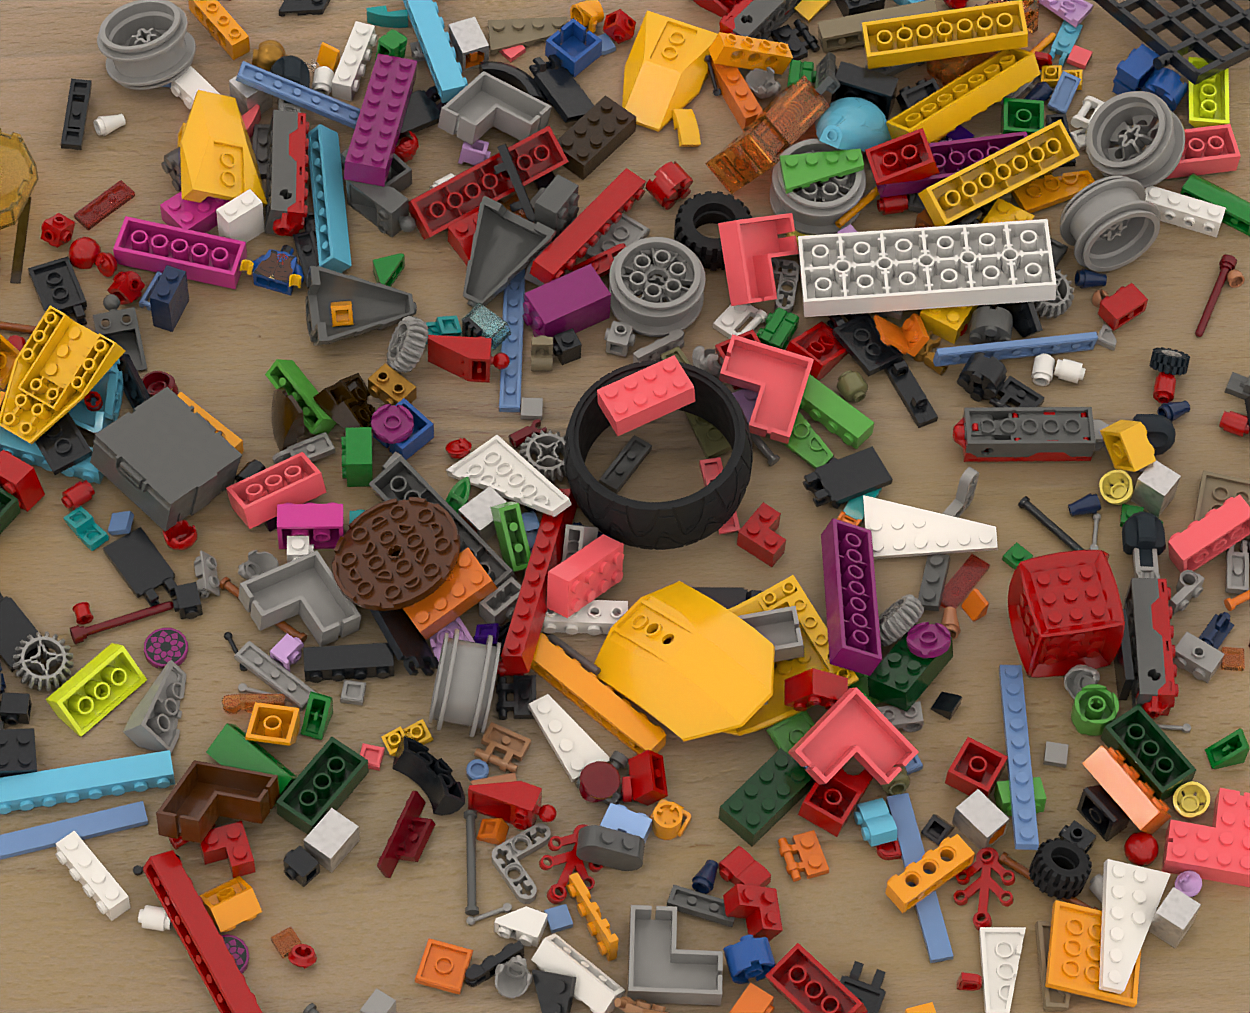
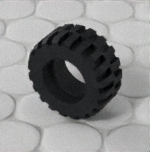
(704, 210)

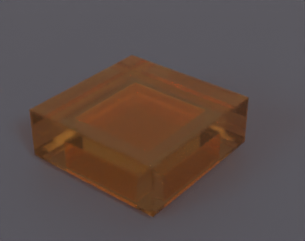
(1233, 659)
(285, 941)

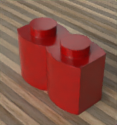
(741, 868)

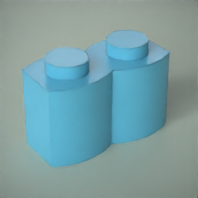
(875, 822)

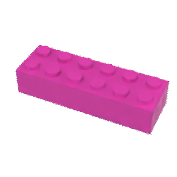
(200, 254)

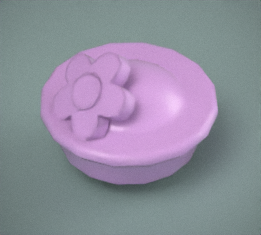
(1189, 883)

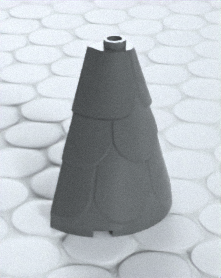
(500, 250)
(372, 305)

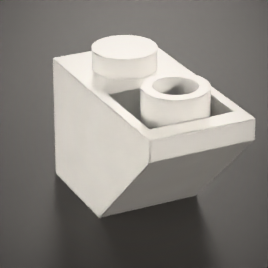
(522, 925)

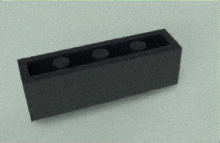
(348, 662)

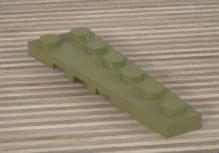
(709, 437)

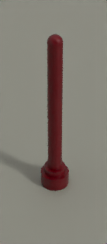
(1226, 264)
(80, 633)

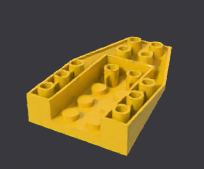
(664, 69)
(217, 152)
(54, 374)

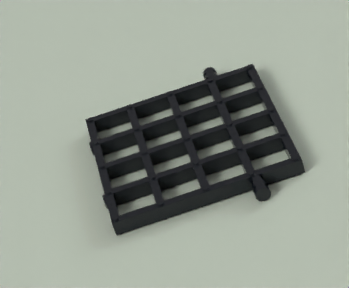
(1190, 40)

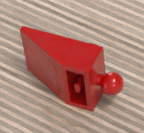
(465, 356)
(512, 801)

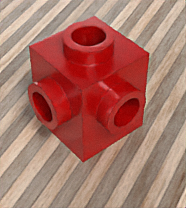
(619, 26)
(57, 230)
(127, 286)

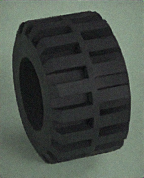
(1060, 868)

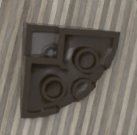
(347, 402)
(286, 419)

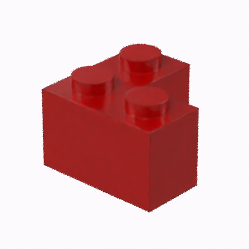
(20, 480)
(759, 535)
(814, 688)
(231, 844)
(757, 906)

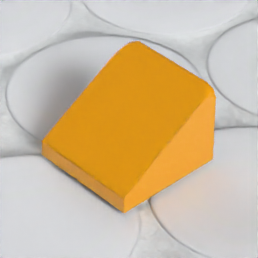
(328, 56)
(342, 313)

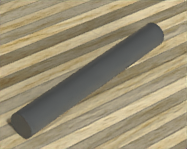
(591, 667)

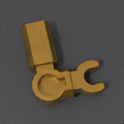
(927, 356)

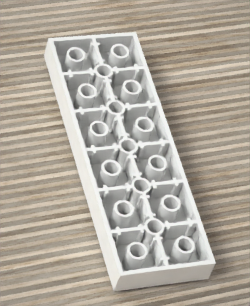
(926, 268)

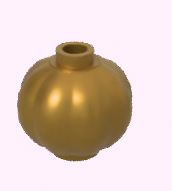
(267, 54)

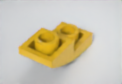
(810, 8)
(1052, 73)
(687, 127)
(416, 731)

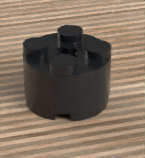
(982, 377)

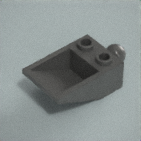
(381, 206)
(124, 334)

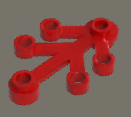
(571, 861)
(984, 884)

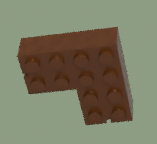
(212, 792)

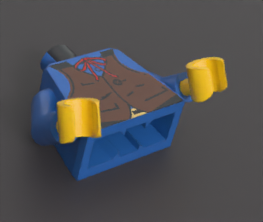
(275, 270)

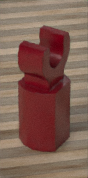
(519, 436)

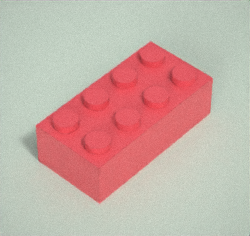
(1208, 152)
(646, 395)
(288, 481)
(1210, 535)
(585, 576)

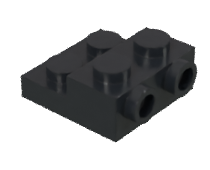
(911, 96)

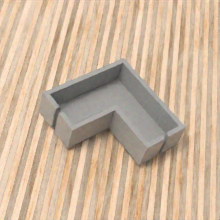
(493, 103)
(304, 589)
(781, 629)
(665, 973)

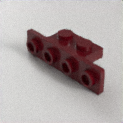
(407, 837)

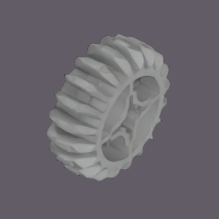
(1063, 298)
(407, 344)
(546, 448)
(899, 619)
(35, 664)

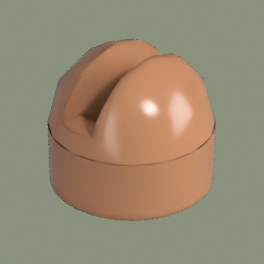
(1235, 278)
(1096, 298)

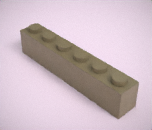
(847, 30)

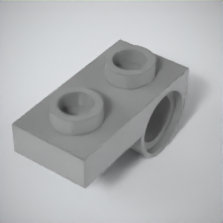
(1186, 592)
(908, 720)

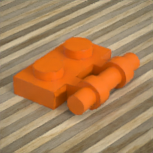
(810, 855)

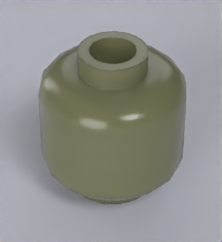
(852, 386)
(898, 784)

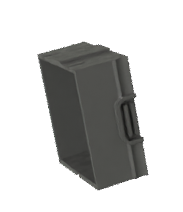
(166, 458)

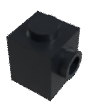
(567, 346)
(187, 601)
(15, 708)
(1079, 835)
(300, 866)

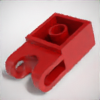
(833, 802)

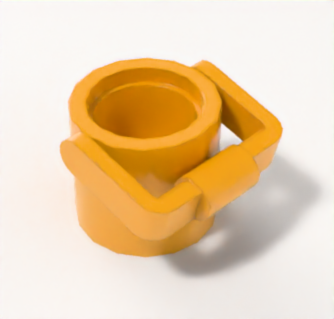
(588, 14)
(668, 820)

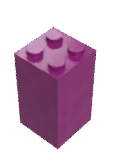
(567, 303)

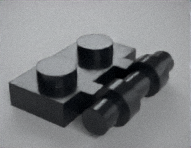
(788, 36)
(1017, 394)
(524, 693)

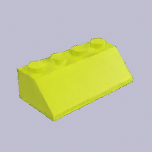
(1208, 99)
(96, 689)

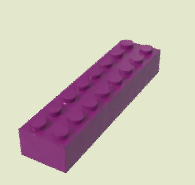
(380, 120)
(952, 158)
(851, 597)

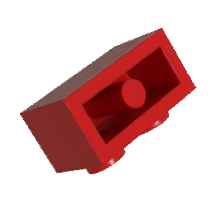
(1122, 306)
(647, 777)

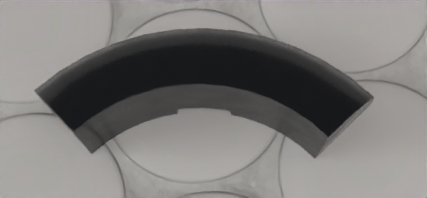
(514, 77)
(431, 775)

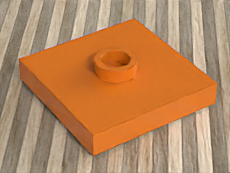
(444, 966)

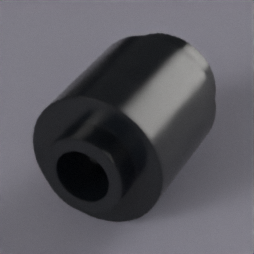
(249, 469)

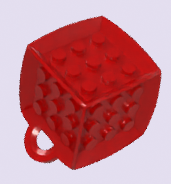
(1065, 612)

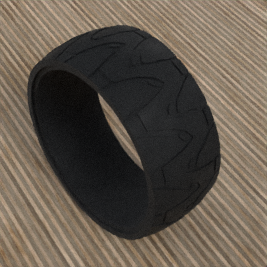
(669, 522)

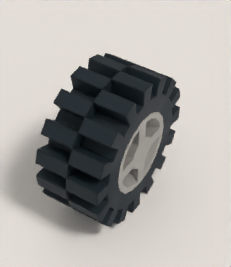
(1169, 361)

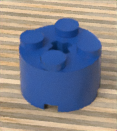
(1167, 86)
(749, 959)

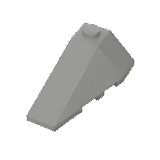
(157, 715)

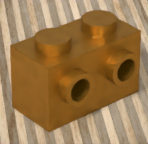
(391, 386)

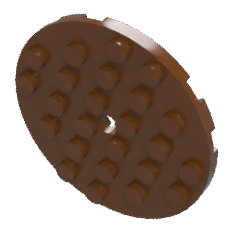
(387, 582)

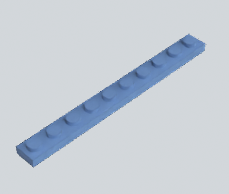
(1019, 758)

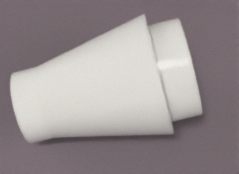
(107, 124)

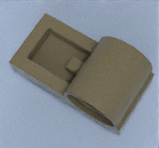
(541, 353)

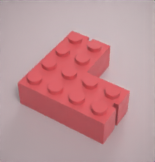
(748, 255)
(777, 378)
(855, 730)
(1217, 851)

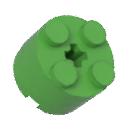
(1094, 709)

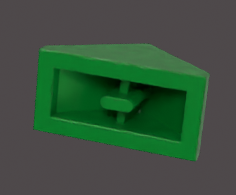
(388, 268)
(317, 715)
(1229, 750)

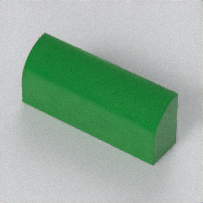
(1237, 209)
(234, 751)

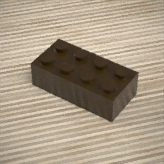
(596, 136)

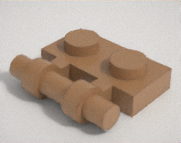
(506, 742)
(638, 1006)

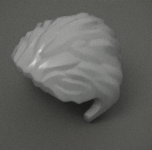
(762, 83)
(706, 360)
(257, 564)
(1079, 677)
(512, 977)

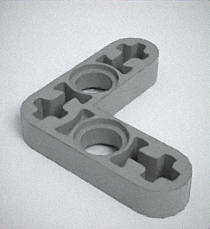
(785, 278)
(964, 494)
(513, 856)

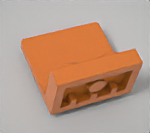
(908, 338)

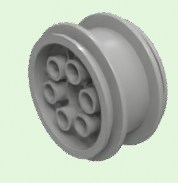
(146, 44)
(1113, 126)
(810, 214)
(1110, 223)
(678, 268)
(464, 683)

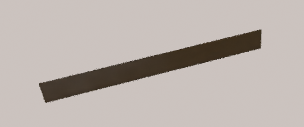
(20, 244)

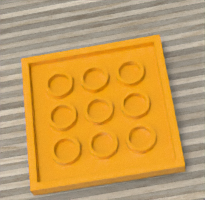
(1075, 955)

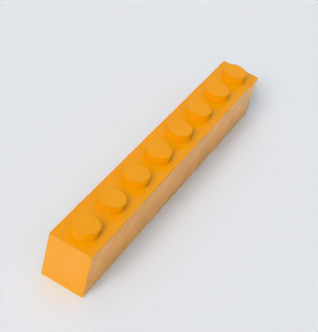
(596, 698)

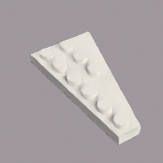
(510, 476)
(913, 531)
(1127, 912)

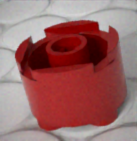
(669, 184)

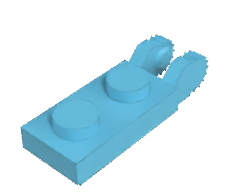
(1065, 41)

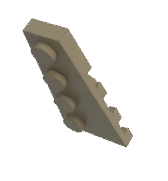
(517, 32)
(1052, 998)

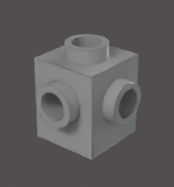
(619, 338)

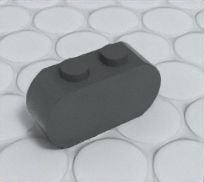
(610, 848)

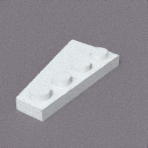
(566, 737)
(999, 963)

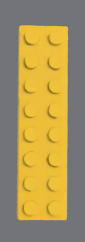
(945, 34)
(967, 95)
(998, 174)
(951, 320)

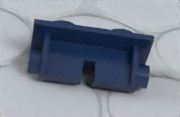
(1217, 630)

